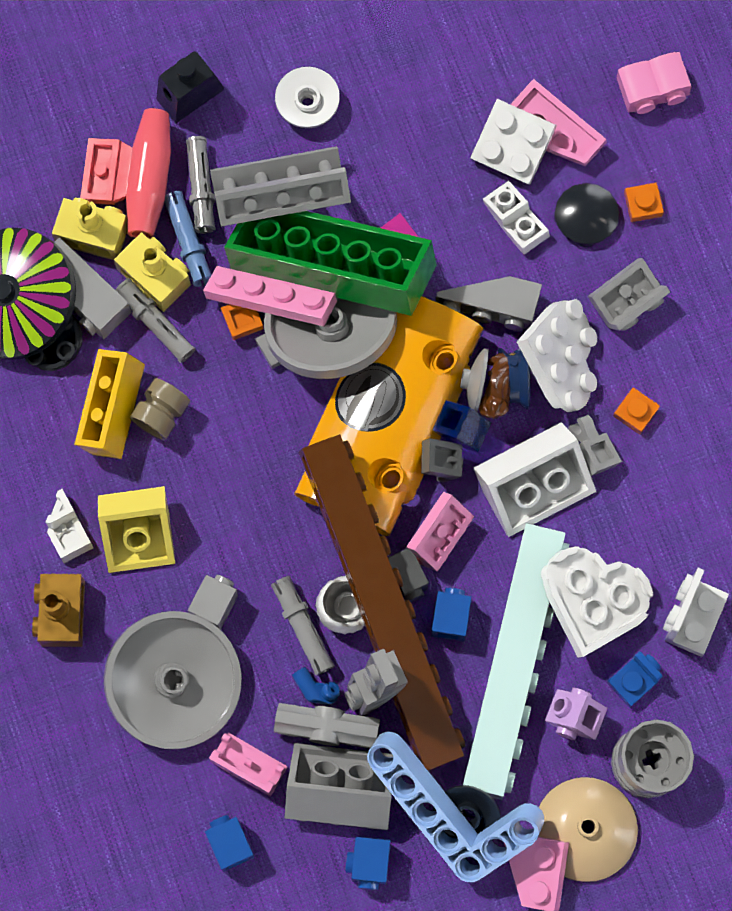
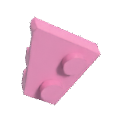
(540, 873)

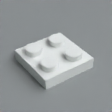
(513, 141)

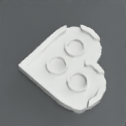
(558, 352)
(594, 598)

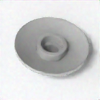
(474, 379)

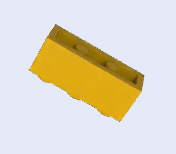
(109, 403)

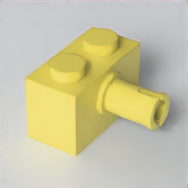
(91, 227)
(153, 270)

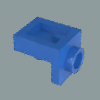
(636, 678)

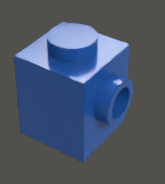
(369, 862)

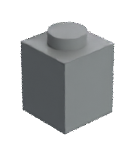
(214, 600)

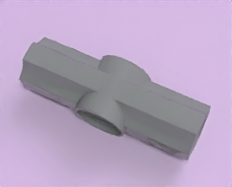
(326, 725)

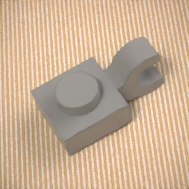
(596, 448)

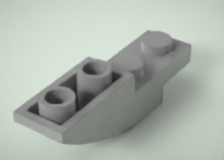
(375, 683)

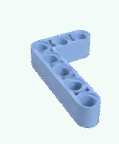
(448, 815)

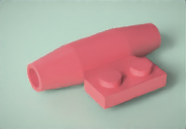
(132, 173)

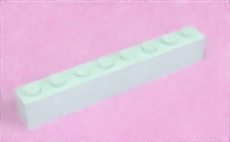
(513, 666)

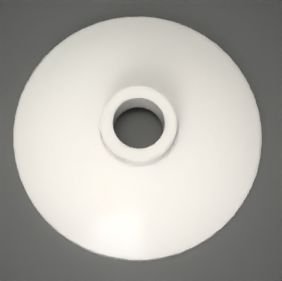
(303, 84)

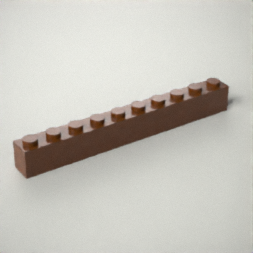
(380, 599)

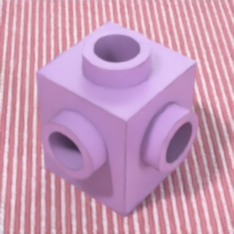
(571, 709)

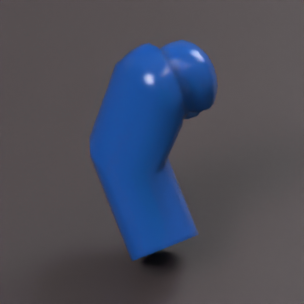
(314, 691)

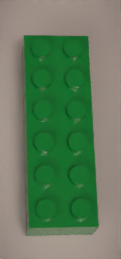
(337, 257)

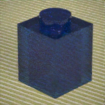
(462, 426)

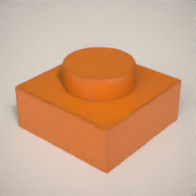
(643, 202)
(241, 321)
(636, 410)

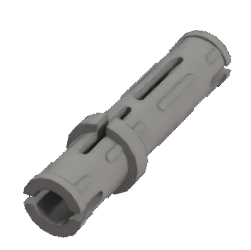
(201, 198)
(145, 309)
(297, 614)

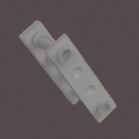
(280, 186)

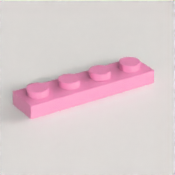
(270, 295)

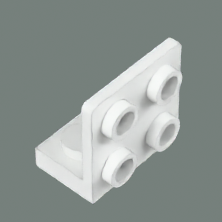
(696, 617)

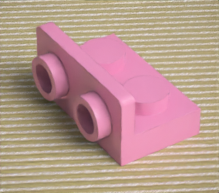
(440, 532)

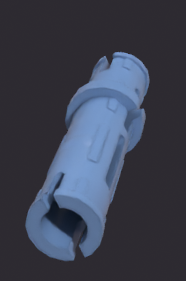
(192, 250)

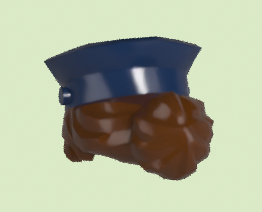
(507, 384)

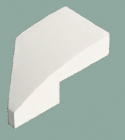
(66, 530)

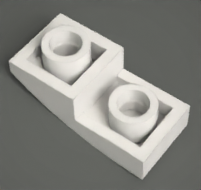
(515, 217)

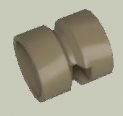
(159, 409)

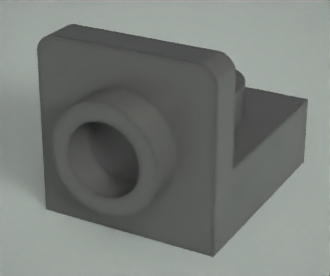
(442, 459)

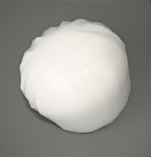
(338, 607)

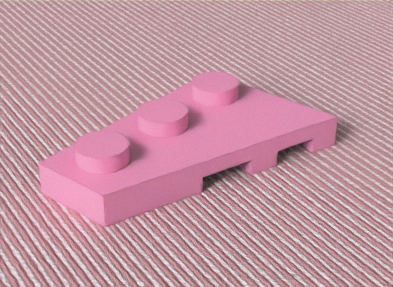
(573, 136)

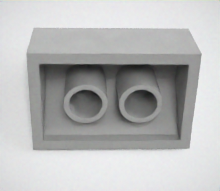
(336, 788)

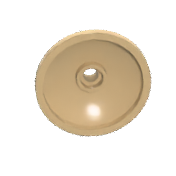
(614, 821)

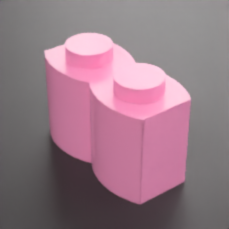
(654, 83)

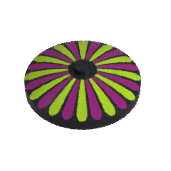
(34, 293)

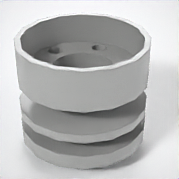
(668, 747)

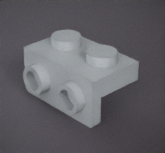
(628, 296)

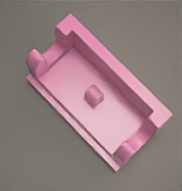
(248, 764)

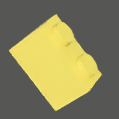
(136, 529)

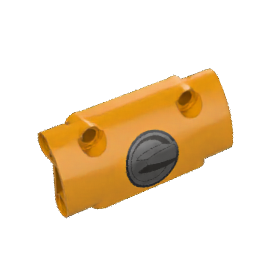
(396, 403)

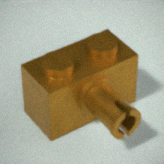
(60, 610)

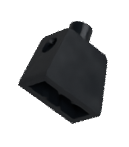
(189, 84)

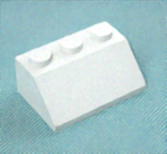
(535, 479)

